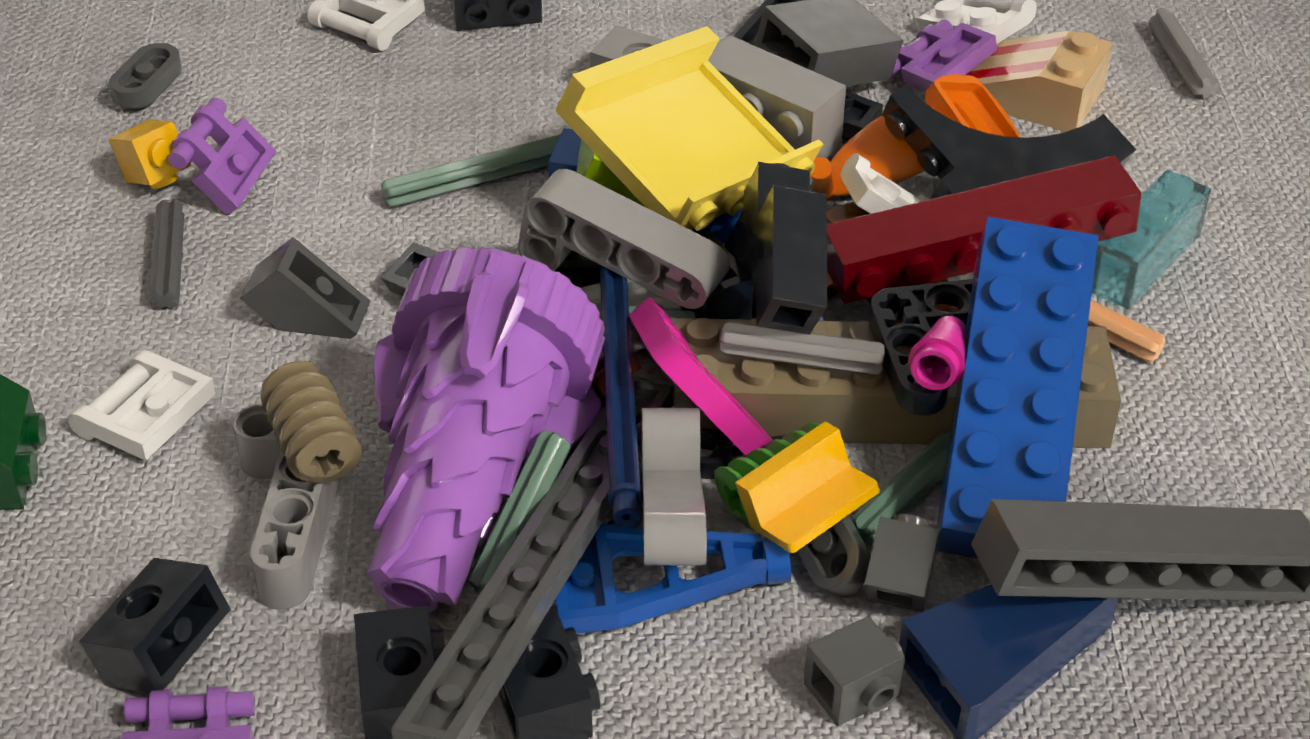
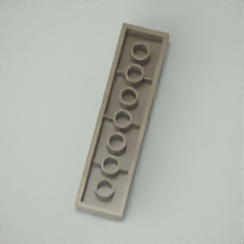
(864, 405)

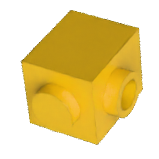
(145, 152)

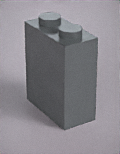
(831, 39)

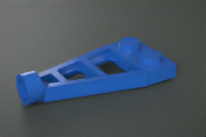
(594, 603)

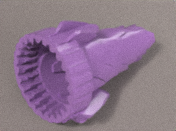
(464, 386)

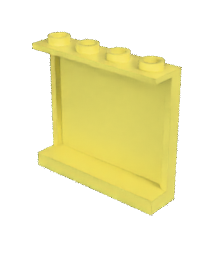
(676, 129)

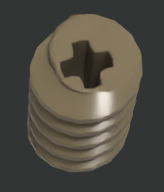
(310, 423)

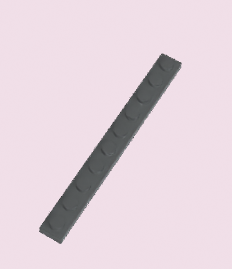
(521, 589)

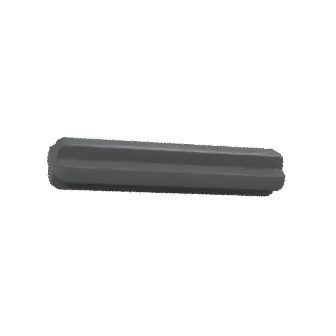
(167, 254)

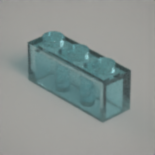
(1167, 225)

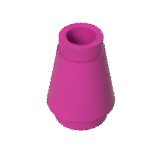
(940, 354)

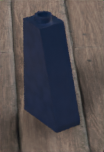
(993, 651)

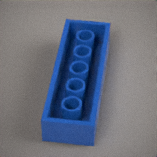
(1019, 375)

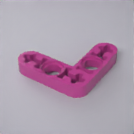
(680, 363)

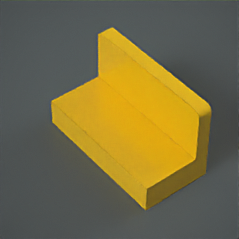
(804, 489)

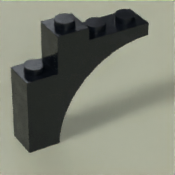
(975, 159)
(783, 247)

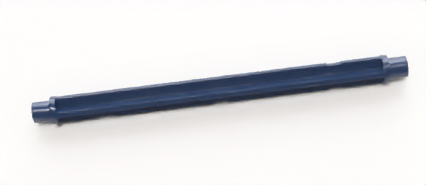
(625, 491)

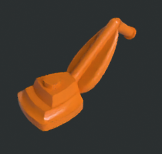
(952, 95)

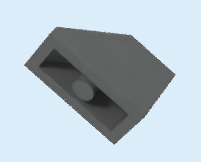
(304, 294)

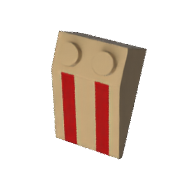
(1047, 76)

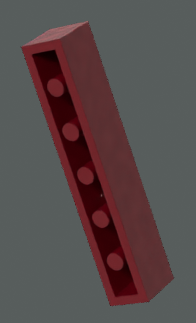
(942, 234)

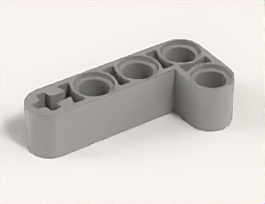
(622, 236)
(672, 488)
(292, 517)

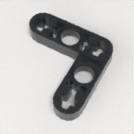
(918, 315)

